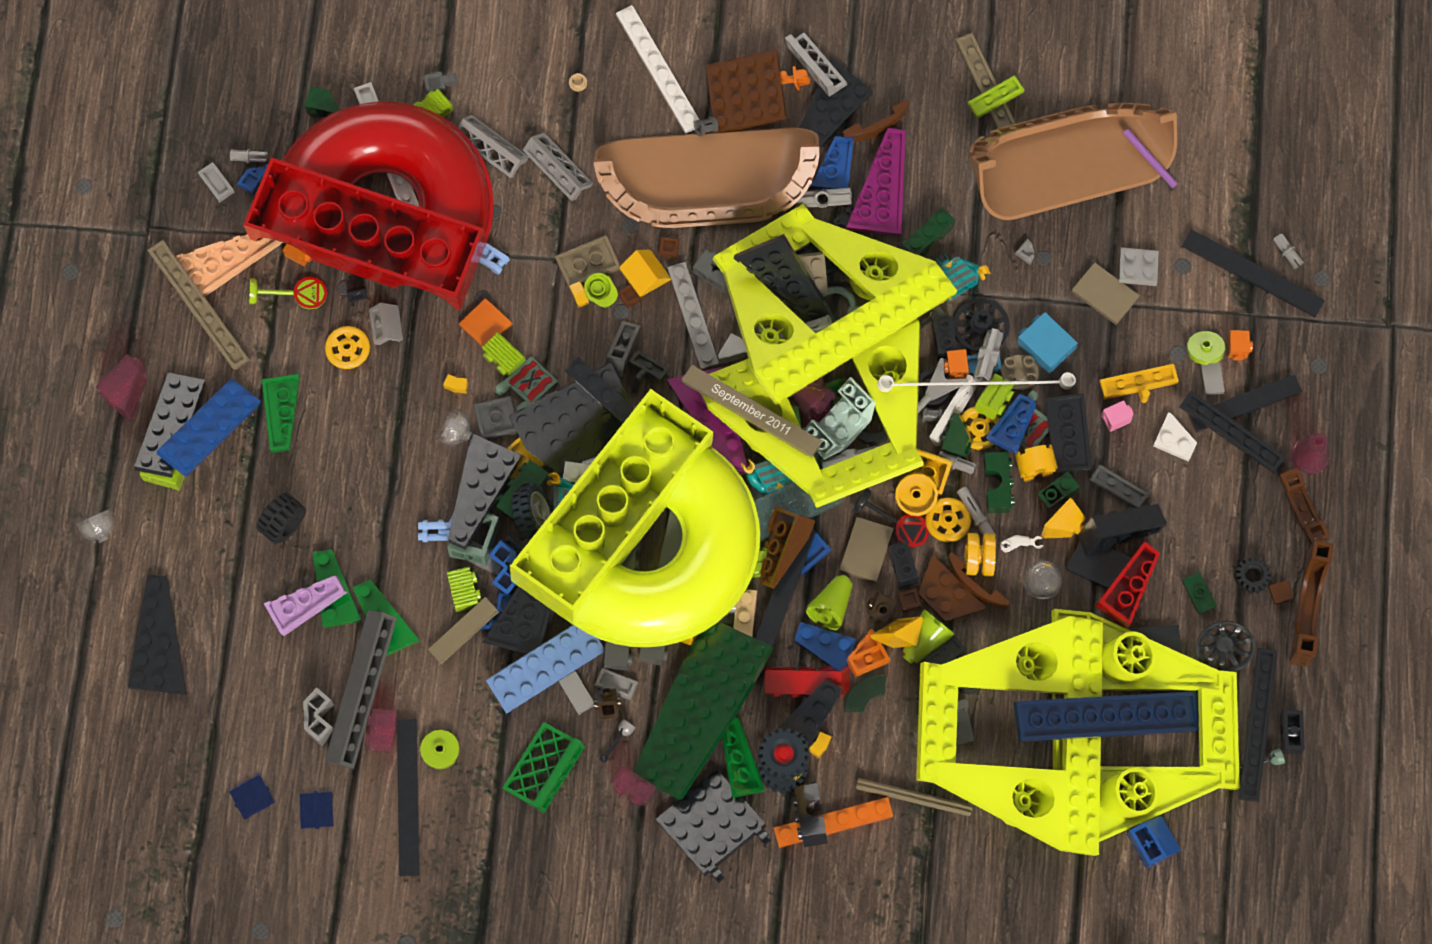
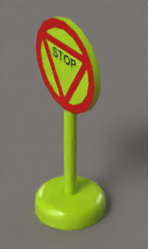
(308, 292)

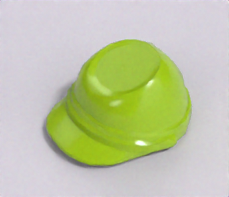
(600, 289)

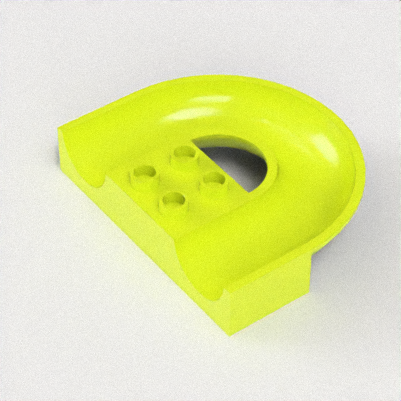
(648, 465)

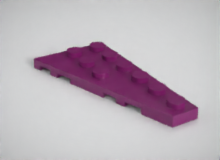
(881, 197)
(724, 438)

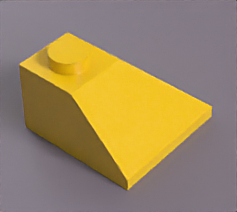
(1065, 522)

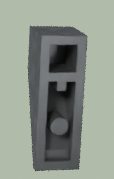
(622, 347)

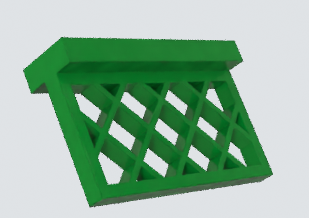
(557, 776)

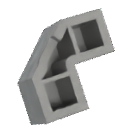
(315, 708)

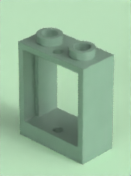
(474, 554)

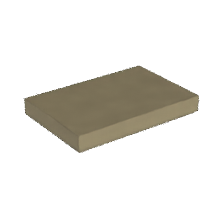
(586, 260)
(1105, 293)
(866, 549)

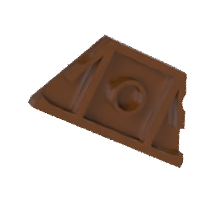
(946, 593)

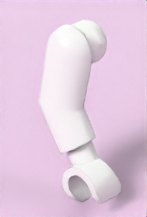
(1017, 540)

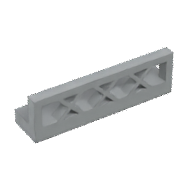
(813, 66)
(496, 142)
(555, 167)

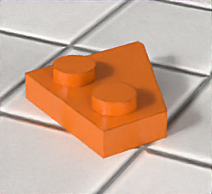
(867, 656)

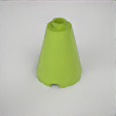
(831, 603)
(931, 637)

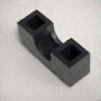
(812, 828)

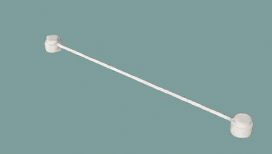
(886, 382)

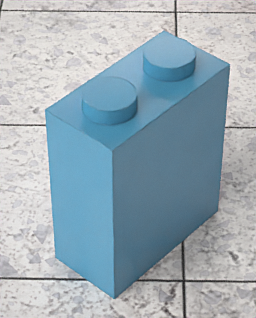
(1046, 342)

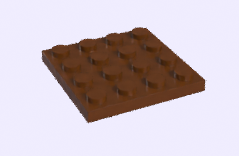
(746, 91)

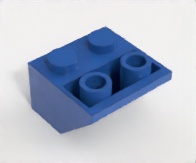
(1153, 841)

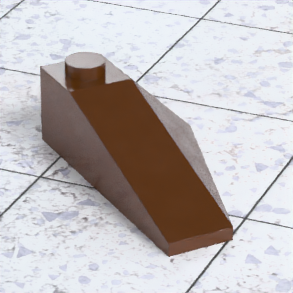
(786, 539)

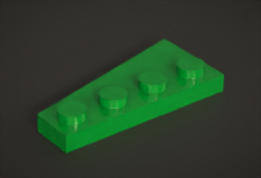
(280, 408)
(373, 600)
(343, 609)
(740, 763)

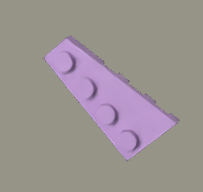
(295, 609)

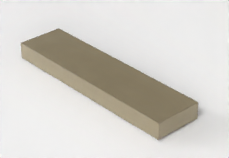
(463, 630)

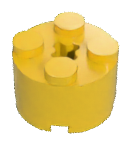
(1035, 462)

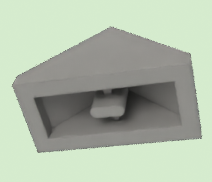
(732, 350)

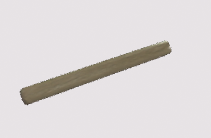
(914, 797)

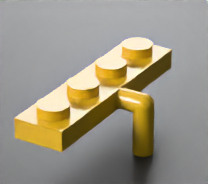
(1139, 382)

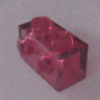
(382, 730)
(633, 786)

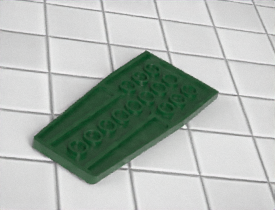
(701, 707)

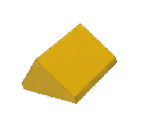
(644, 272)
(935, 467)
(900, 633)

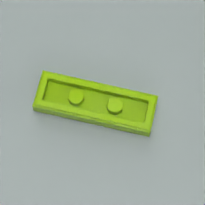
(995, 97)

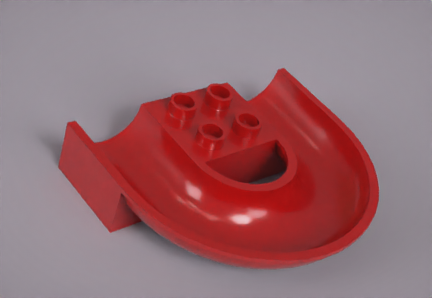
(319, 210)

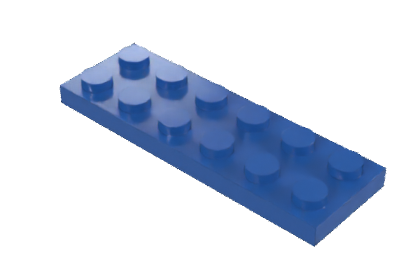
(208, 427)

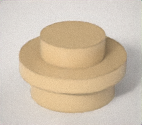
(578, 82)

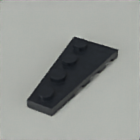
(813, 711)

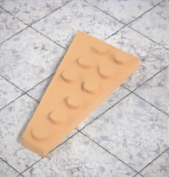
(221, 261)

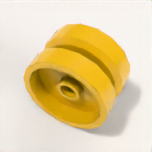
(916, 482)
(980, 554)

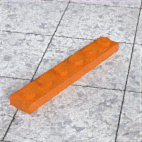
(839, 820)

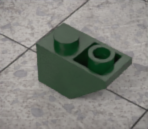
(320, 102)
(958, 438)
(1059, 491)

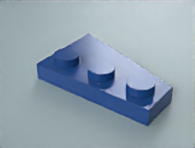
(1013, 424)
(826, 645)

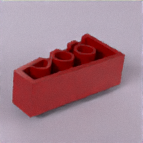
(1126, 591)
(803, 681)

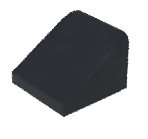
(357, 293)

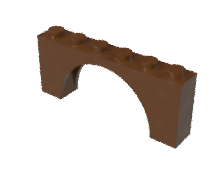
(1304, 637)

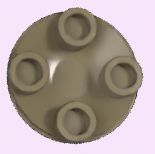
(1020, 369)

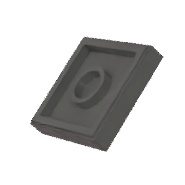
(494, 418)

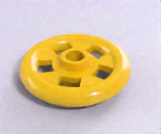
(355, 360)
(977, 443)
(950, 535)

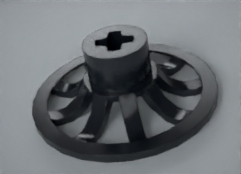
(979, 322)
(1225, 643)

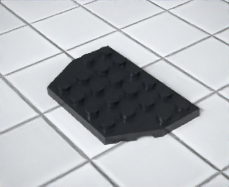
(568, 423)

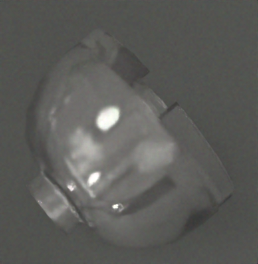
(455, 428)
(97, 526)
(1043, 580)

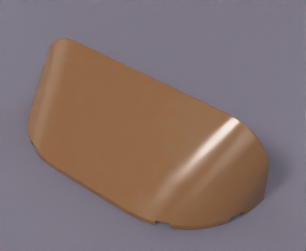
(1070, 157)
(709, 176)

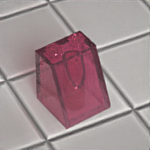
(124, 386)

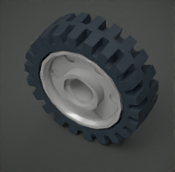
(530, 509)

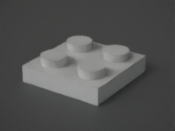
(1138, 266)

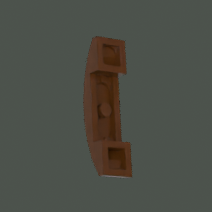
(878, 128)
(1302, 506)
(995, 599)

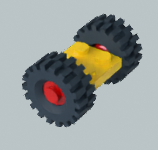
(783, 760)

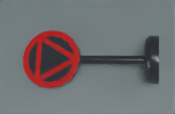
(907, 528)

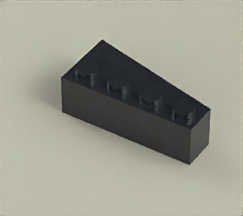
(1121, 527)

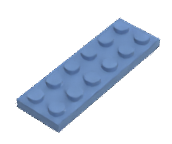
(543, 667)

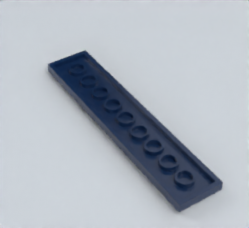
(1106, 716)

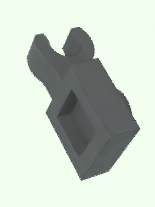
(438, 81)

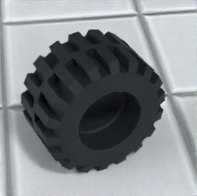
(281, 518)

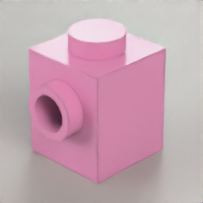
(1117, 415)

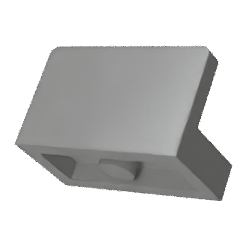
(385, 323)

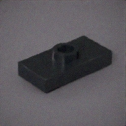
(946, 652)

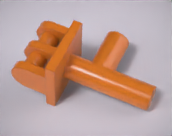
(799, 78)

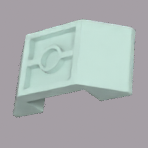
(844, 420)

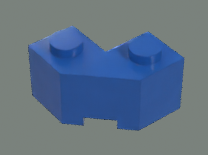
(503, 555)

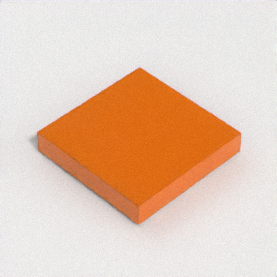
(485, 322)

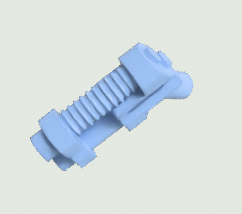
(443, 530)

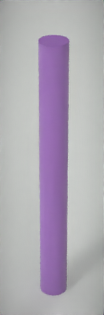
(1149, 157)

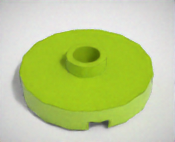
(1202, 354)
(447, 756)

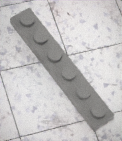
(693, 316)

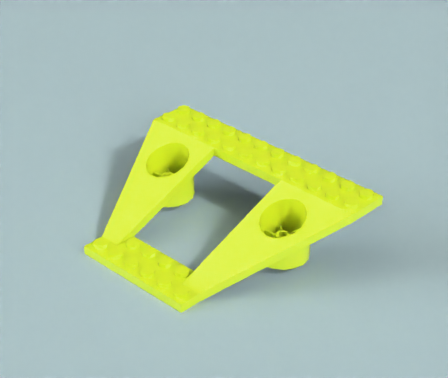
(804, 356)
(897, 409)
(1218, 728)
(1062, 801)

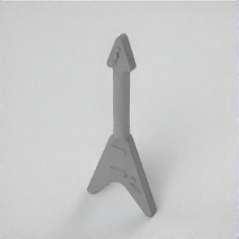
(936, 391)

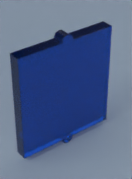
(252, 797)
(316, 810)

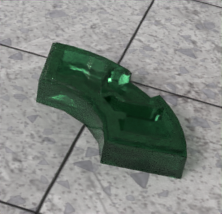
(864, 692)

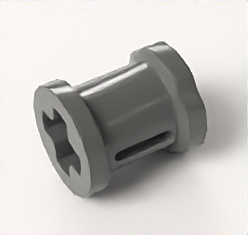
(707, 125)
(931, 414)

